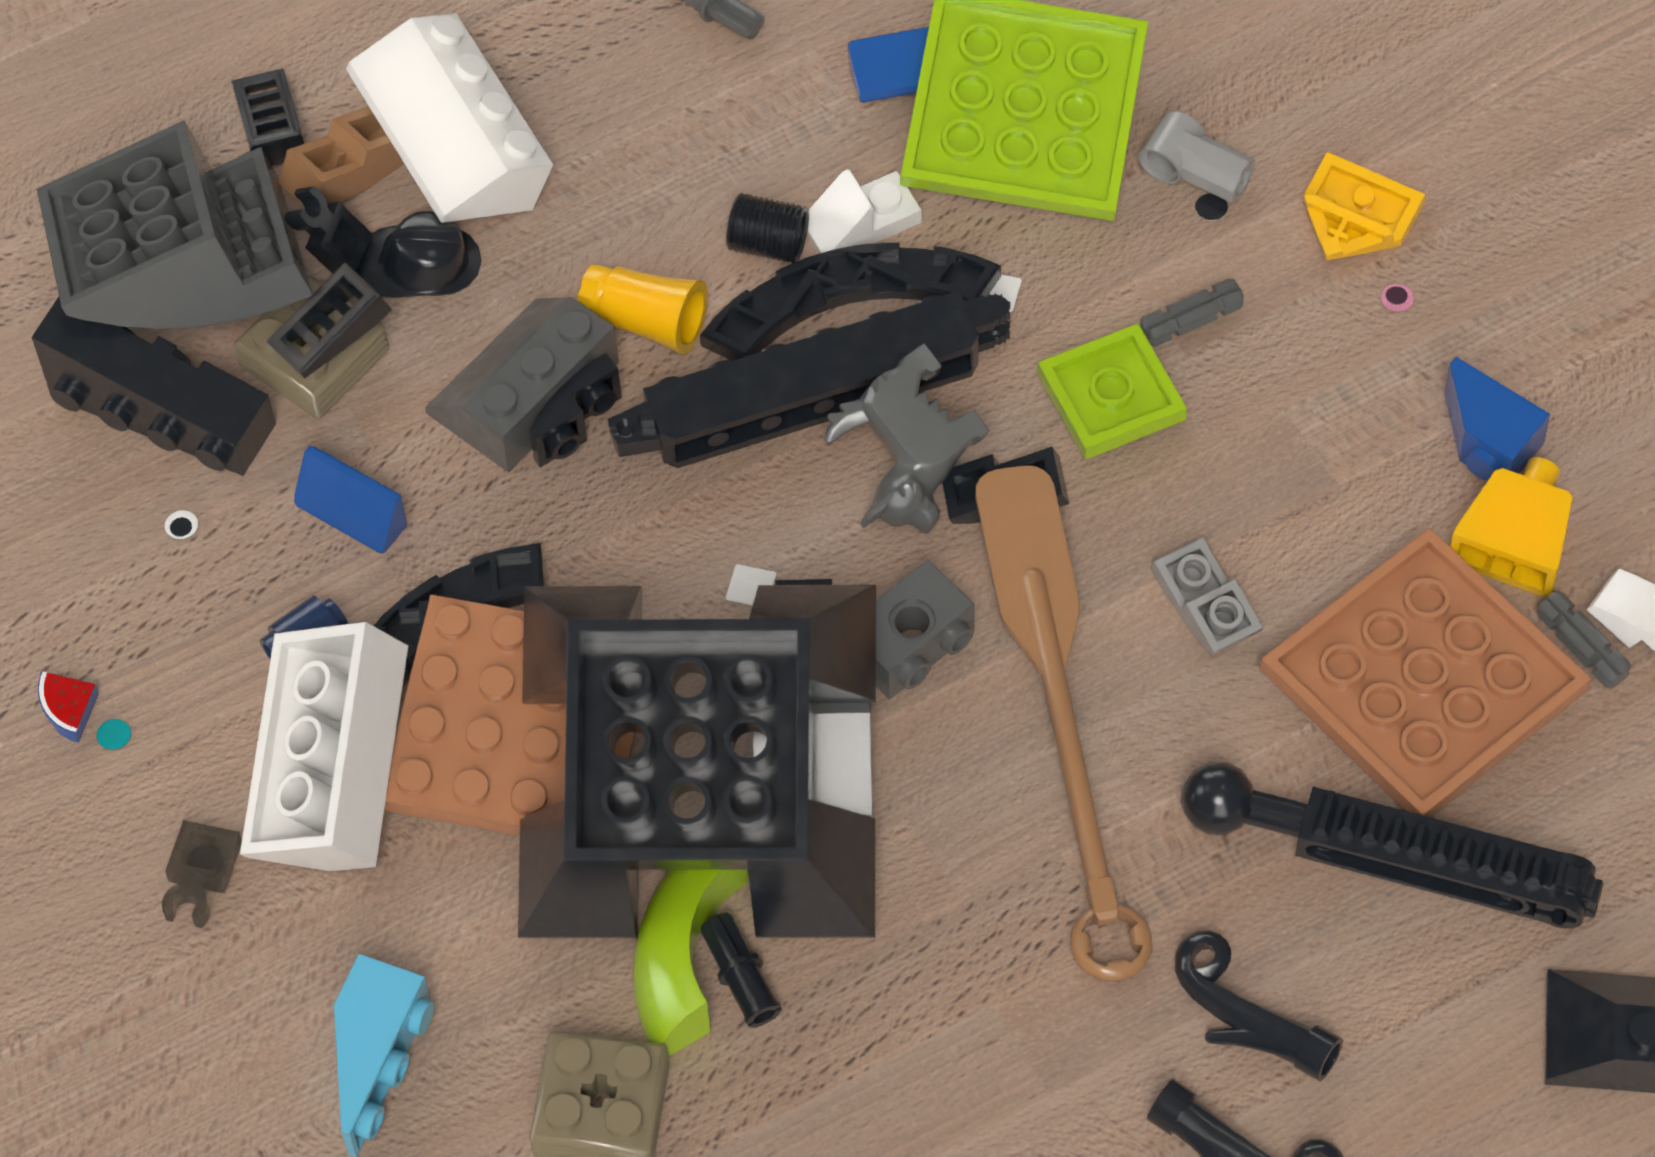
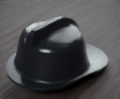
(420, 258)

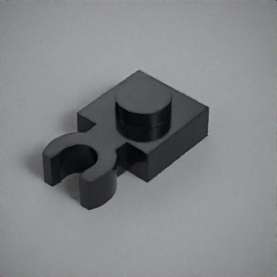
(333, 230)

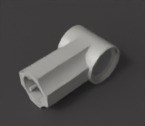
(1183, 152)

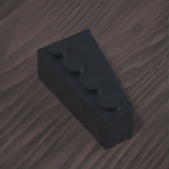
(152, 391)

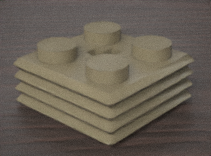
(326, 384)
(587, 1065)

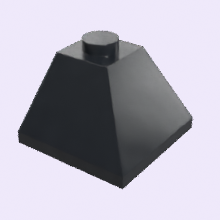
(1600, 1031)

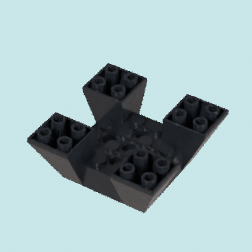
(618, 676)

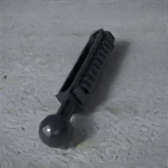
(1401, 847)

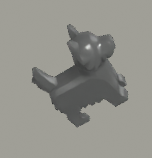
(915, 435)

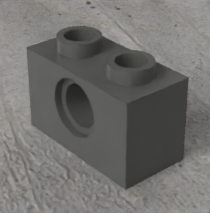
(924, 603)

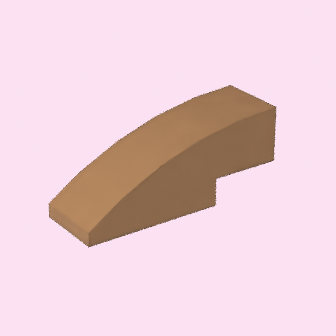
(344, 161)

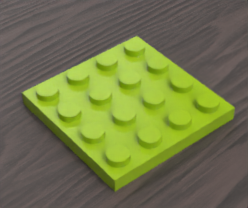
(1025, 105)

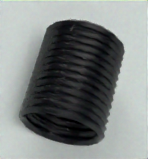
(767, 228)

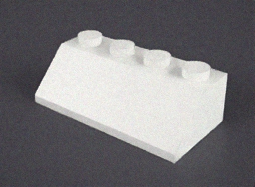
(451, 120)
(325, 748)

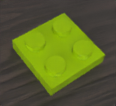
(1111, 391)

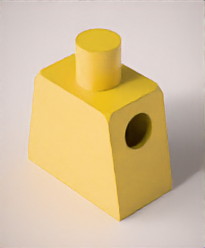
(1517, 527)

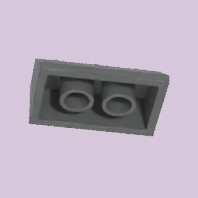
(518, 373)

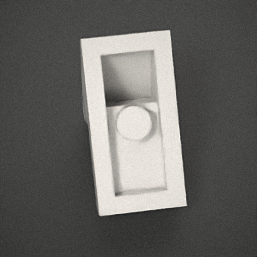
(863, 214)

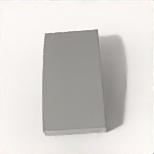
(1205, 598)

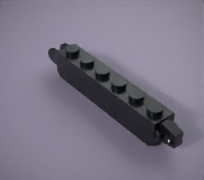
(804, 380)

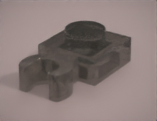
(199, 863)

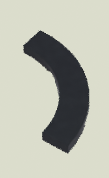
(840, 279)
(489, 579)

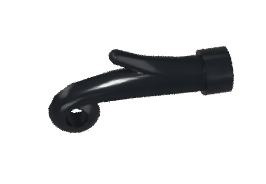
(1252, 1025)
(1207, 1134)

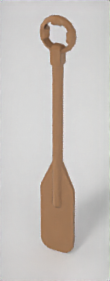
(1041, 613)

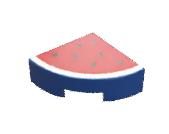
(66, 703)

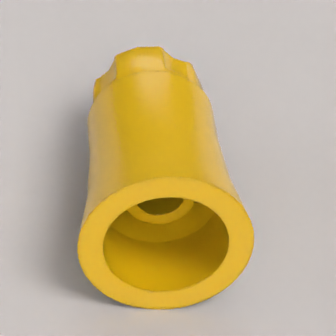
(647, 304)

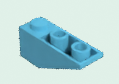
(373, 1030)

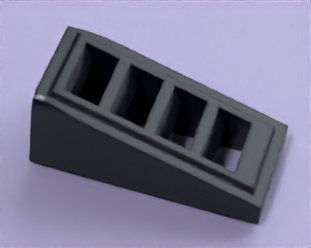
(275, 143)
(330, 297)

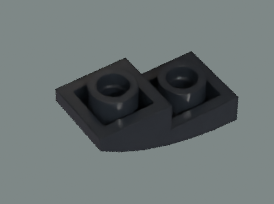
(561, 422)

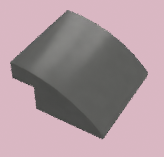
(170, 239)

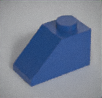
(1491, 422)

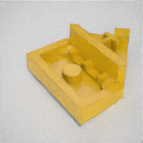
(1358, 209)

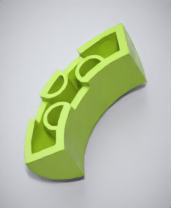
(663, 974)

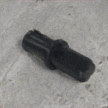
(740, 970)

